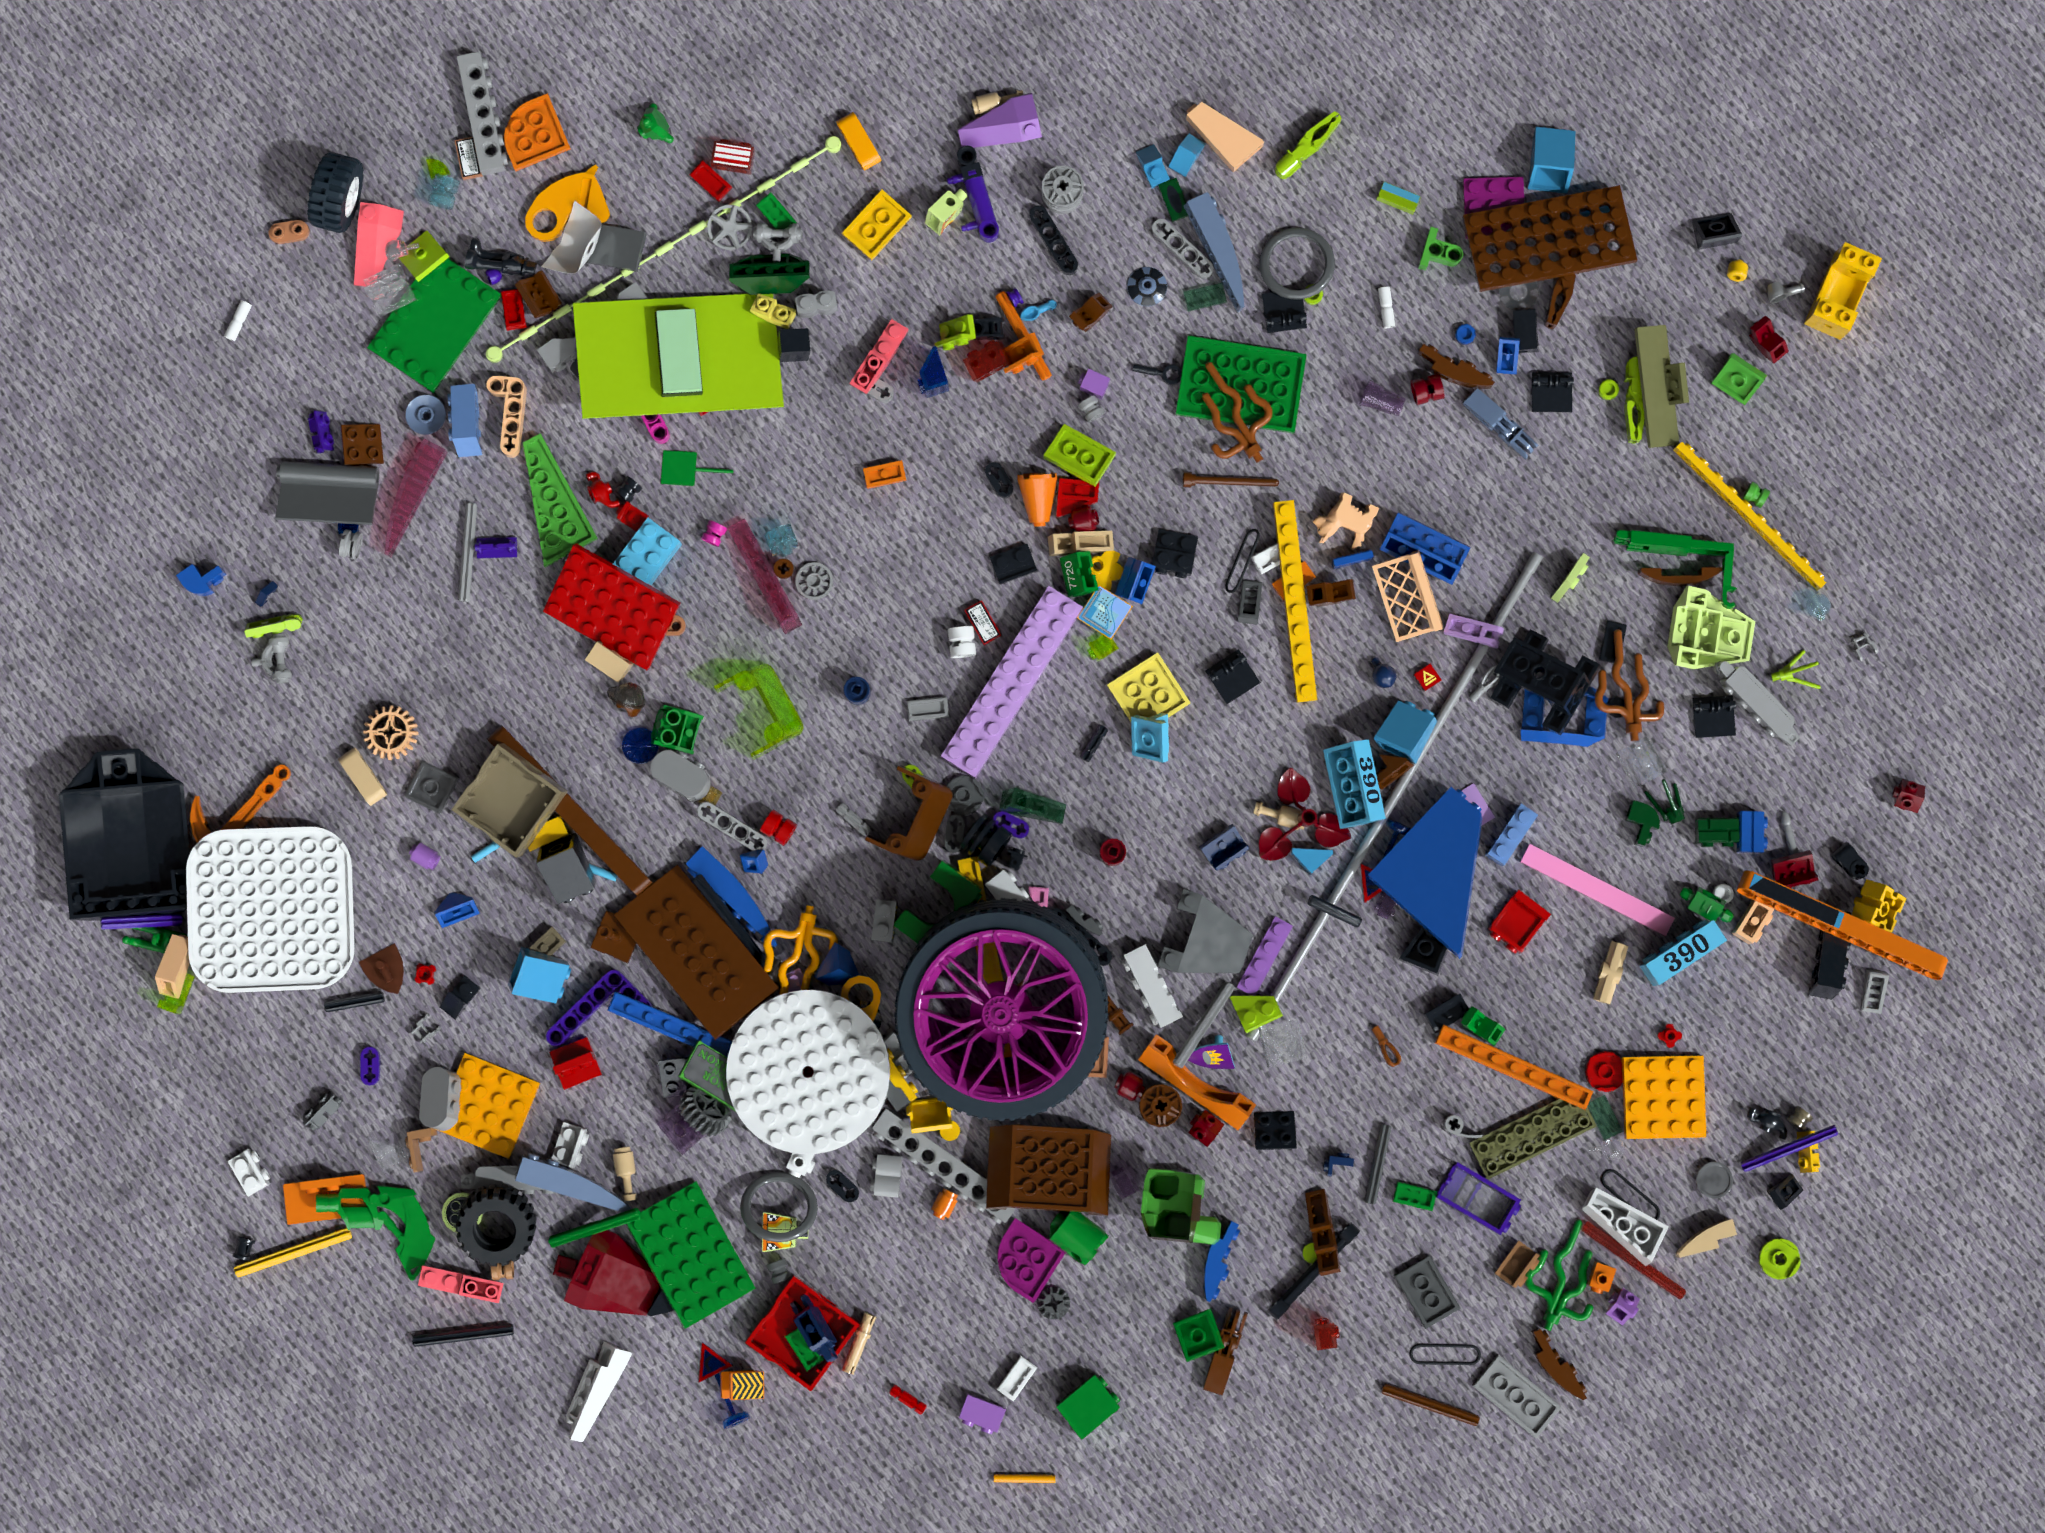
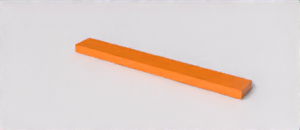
(1514, 1067)

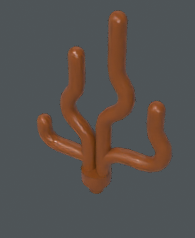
(1245, 438)
(1630, 711)

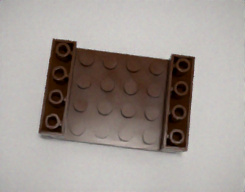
(1048, 1169)

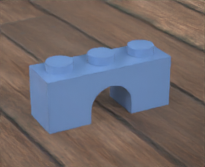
(1511, 835)

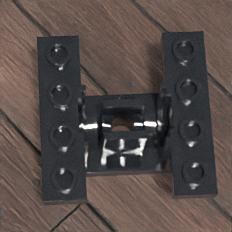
(1560, 685)

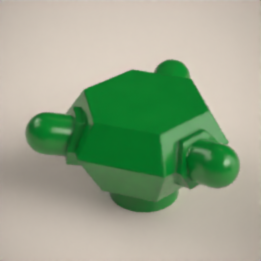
(654, 125)

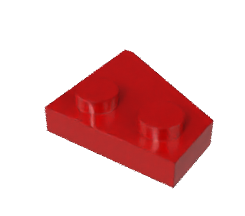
(1074, 495)

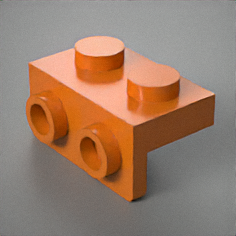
(1023, 353)

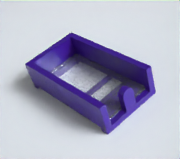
(1479, 1198)

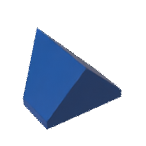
(837, 967)

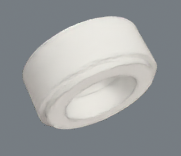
(1724, 892)

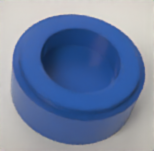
(1465, 334)

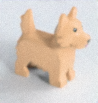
(1348, 517)

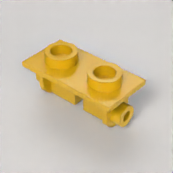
(1807, 1160)

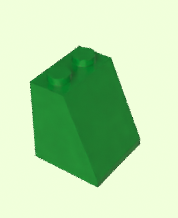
(1088, 1405)

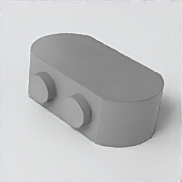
(681, 775)
(440, 1098)

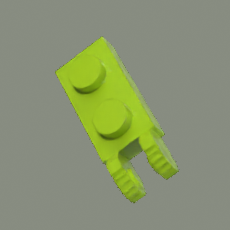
(274, 625)

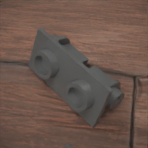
(315, 1115)

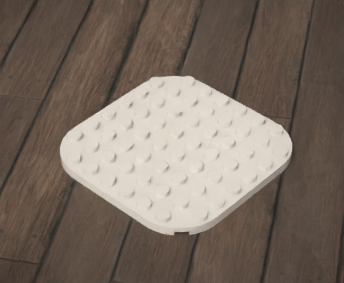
(270, 909)

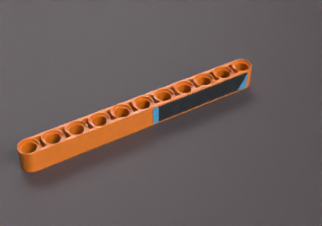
(1842, 925)

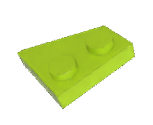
(1256, 1010)

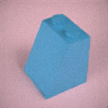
(1552, 160)
(1406, 731)
(538, 976)

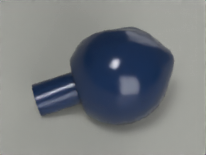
(1383, 674)

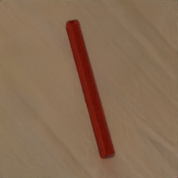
(1625, 1255)

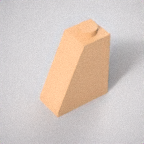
(173, 967)

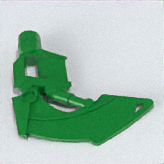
(417, 1239)

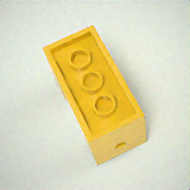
(1841, 290)

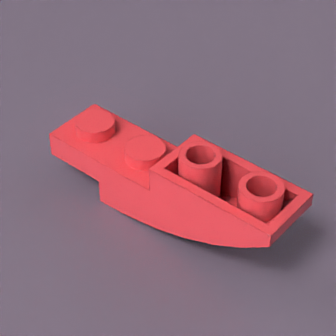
(879, 357)
(460, 1283)

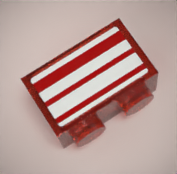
(733, 157)

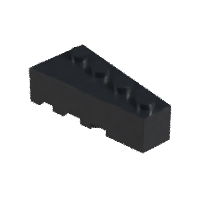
(1425, 952)
(1830, 966)

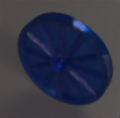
(638, 746)

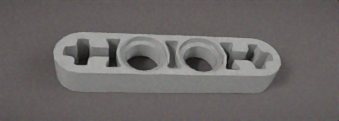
(1184, 247)
(733, 824)

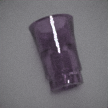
(1381, 399)

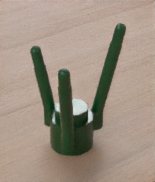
(1675, 812)

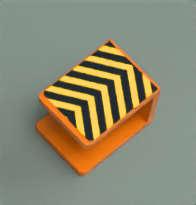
(742, 1384)

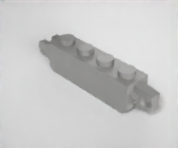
(1757, 701)
(497, 1175)

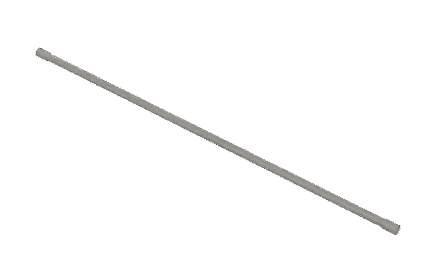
(1529, 568)

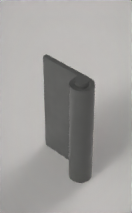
(327, 493)

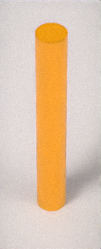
(1024, 1478)

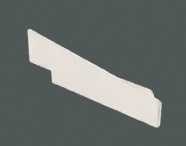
(595, 1389)

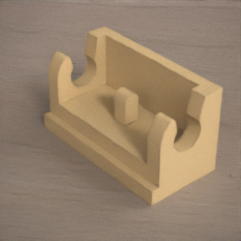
(609, 662)

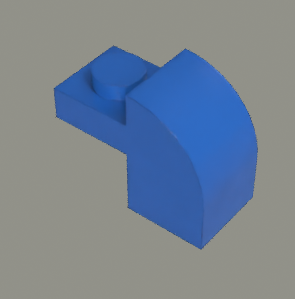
(197, 583)

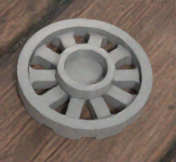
(814, 581)

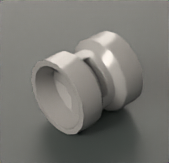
(1091, 408)

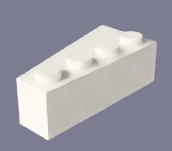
(1151, 986)
(1627, 1225)

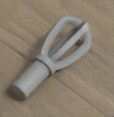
(1482, 687)

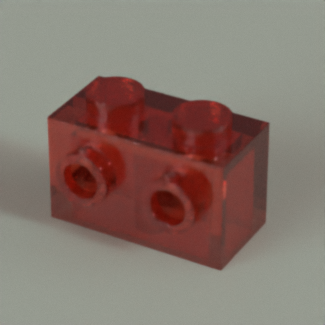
(987, 360)
(1324, 1334)

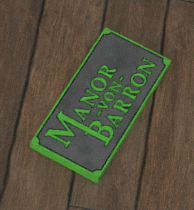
(707, 1072)

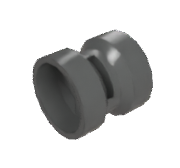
(779, 1271)

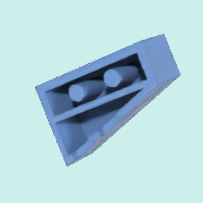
(464, 420)

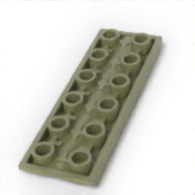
(1530, 1136)

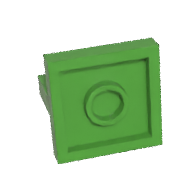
(1739, 379)

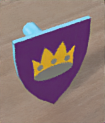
(1213, 1055)

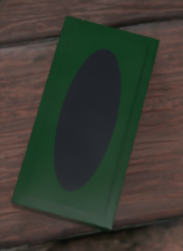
(1173, 199)

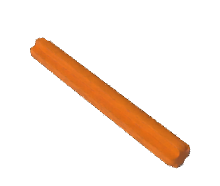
(1020, 330)

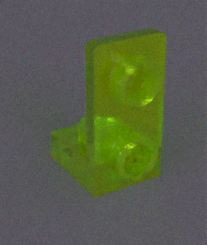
(176, 1005)

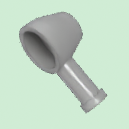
(1777, 290)

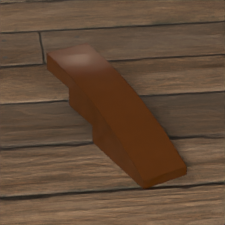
(1322, 1232)

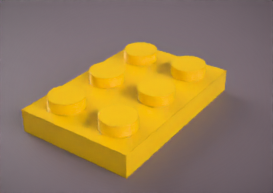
(876, 225)

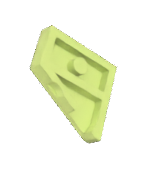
(1571, 579)

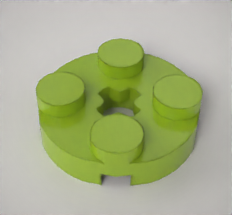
(1790, 1255)

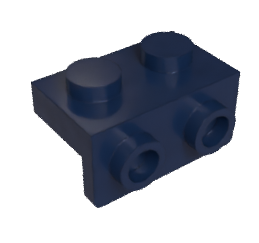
(1224, 848)

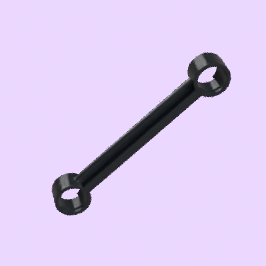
(1310, 1275)

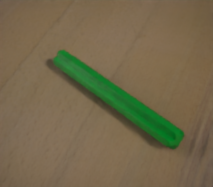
(594, 1227)

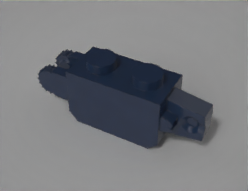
(814, 1329)

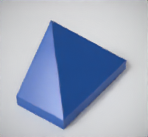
(1508, 355)
(455, 909)

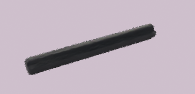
(463, 1335)

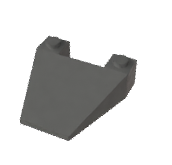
(1214, 941)

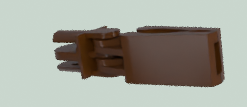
(1563, 285)
(1222, 1362)

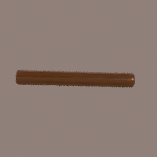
(1430, 1404)

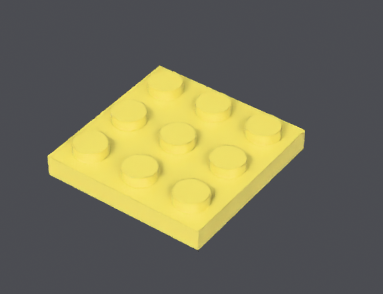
(1148, 690)

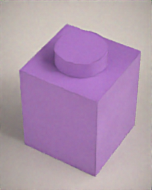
(1094, 383)

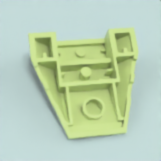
(1707, 632)

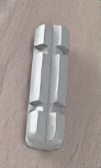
(853, 819)

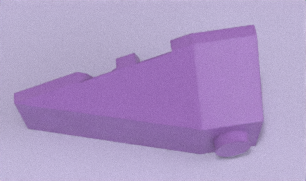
(1006, 124)

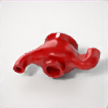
(600, 491)

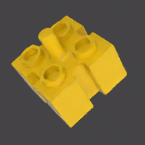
(1878, 905)

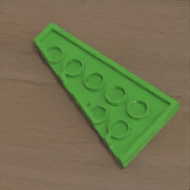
(555, 506)

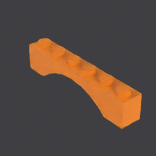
(1227, 1105)

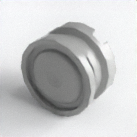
(350, 544)

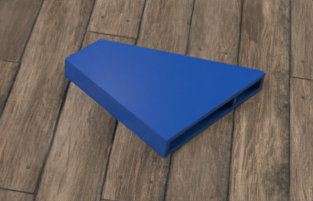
(1435, 868)

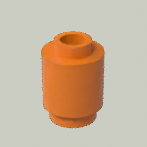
(944, 1204)

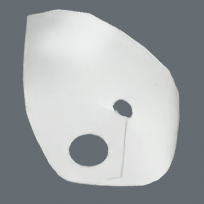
(577, 241)

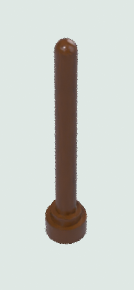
(1191, 479)

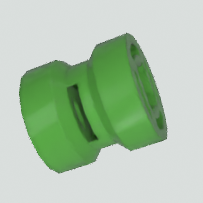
(1756, 494)

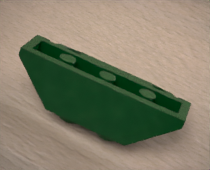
(762, 276)

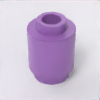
(424, 856)

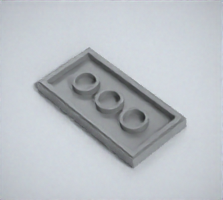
(1517, 1396)

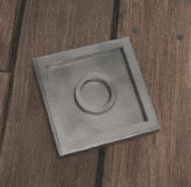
(431, 787)

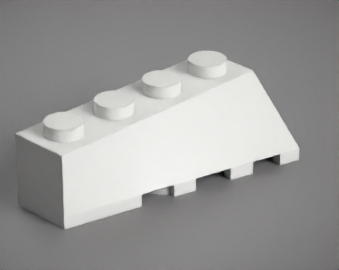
(1004, 887)

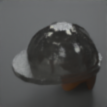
(628, 697)

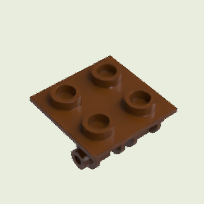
(362, 444)

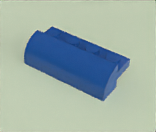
(1439, 552)

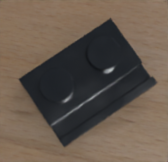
(1013, 564)

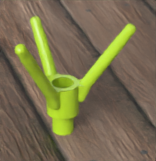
(1786, 672)

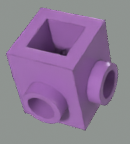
(1622, 1306)

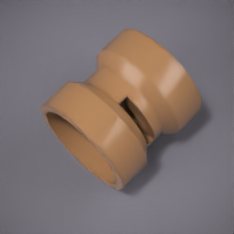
(503, 1271)

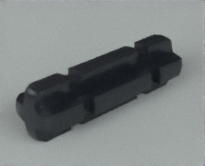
(1094, 743)

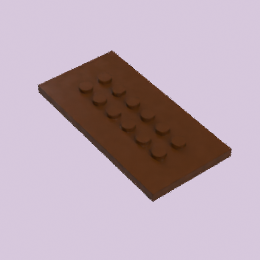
(696, 952)

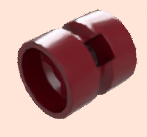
(1420, 390)
(1112, 852)

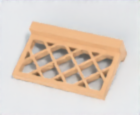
(1424, 589)

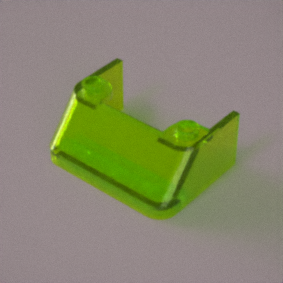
(786, 723)

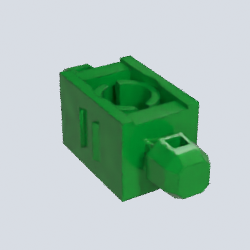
(1706, 904)

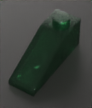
(1032, 806)

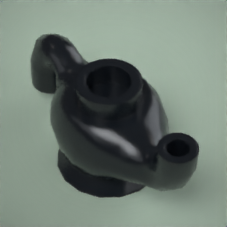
(1769, 1121)

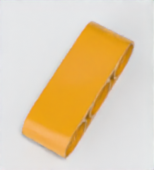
(858, 141)

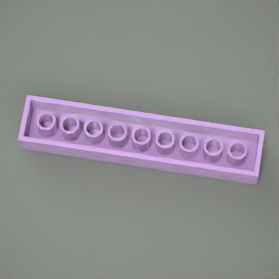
(1011, 682)

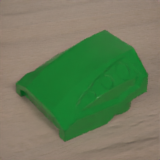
(675, 729)

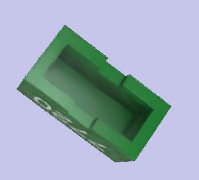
(1078, 574)

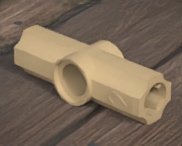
(1610, 973)

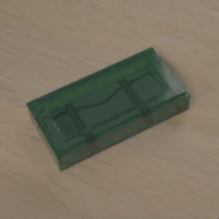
(1204, 297)
(1604, 1117)

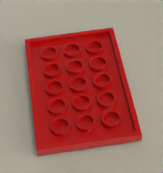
(611, 606)

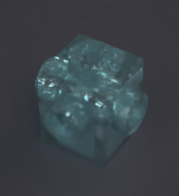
(781, 540)

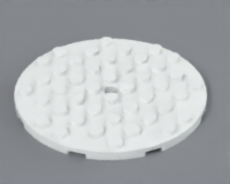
(769, 1080)

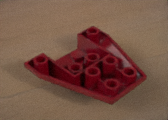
(612, 1278)

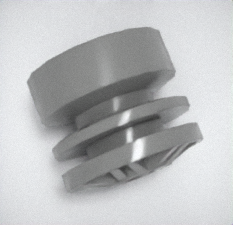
(1062, 201)

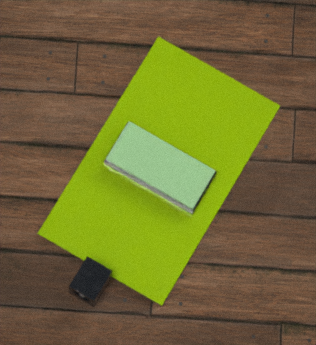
(680, 356)

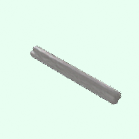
(467, 552)
(1203, 1024)

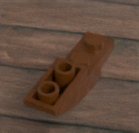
(1462, 374)
(1562, 1372)

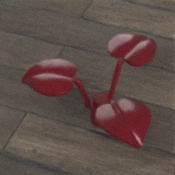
(1294, 789)

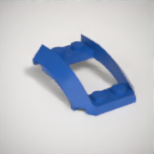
(1534, 717)

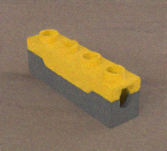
(900, 1091)

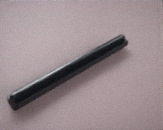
(729, 918)

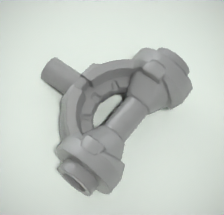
(764, 234)
(280, 672)

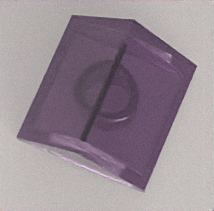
(678, 1131)

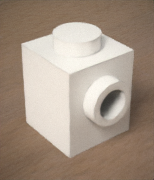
(800, 1164)

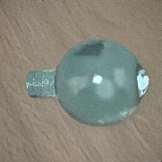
(1818, 606)

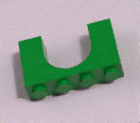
(960, 887)

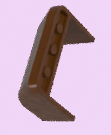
(928, 819)

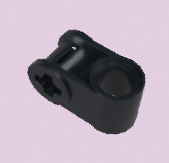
(988, 328)
(1848, 858)

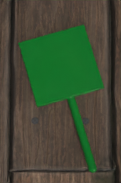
(681, 468)

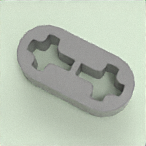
(877, 395)

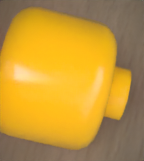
(1737, 270)

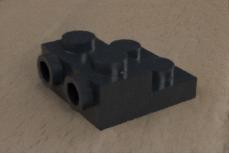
(1174, 553)

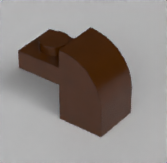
(1091, 312)
(1330, 593)

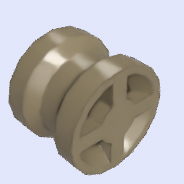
(1800, 1118)

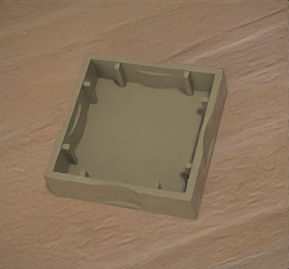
(509, 800)

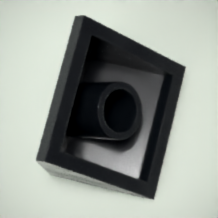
(1716, 231)

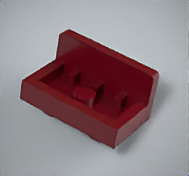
(1794, 869)

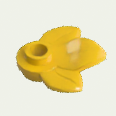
(1109, 570)

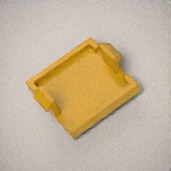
(929, 1115)

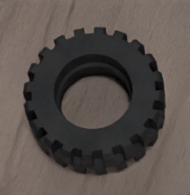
(487, 1248)

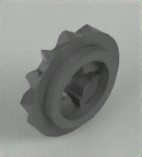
(1045, 1298)

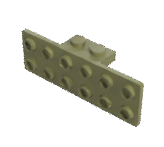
(1661, 385)

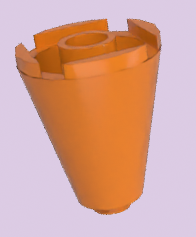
(1038, 495)

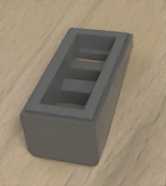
(1249, 618)

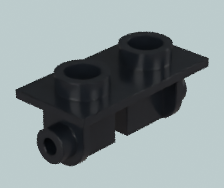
(1016, 858)

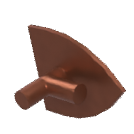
(385, 969)

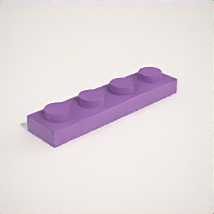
(1264, 956)

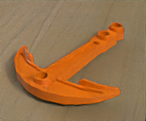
(246, 812)

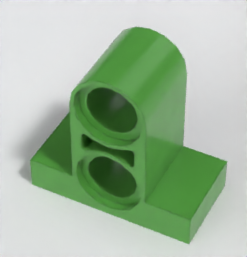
(1443, 247)

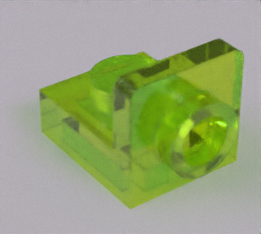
(1101, 648)

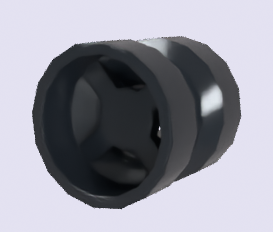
(628, 489)

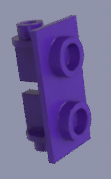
(319, 423)
(496, 547)

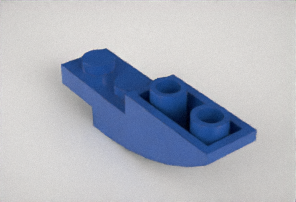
(1215, 1269)

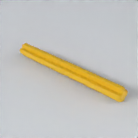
(292, 1252)

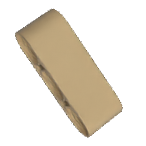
(362, 776)

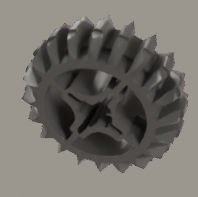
(704, 1112)

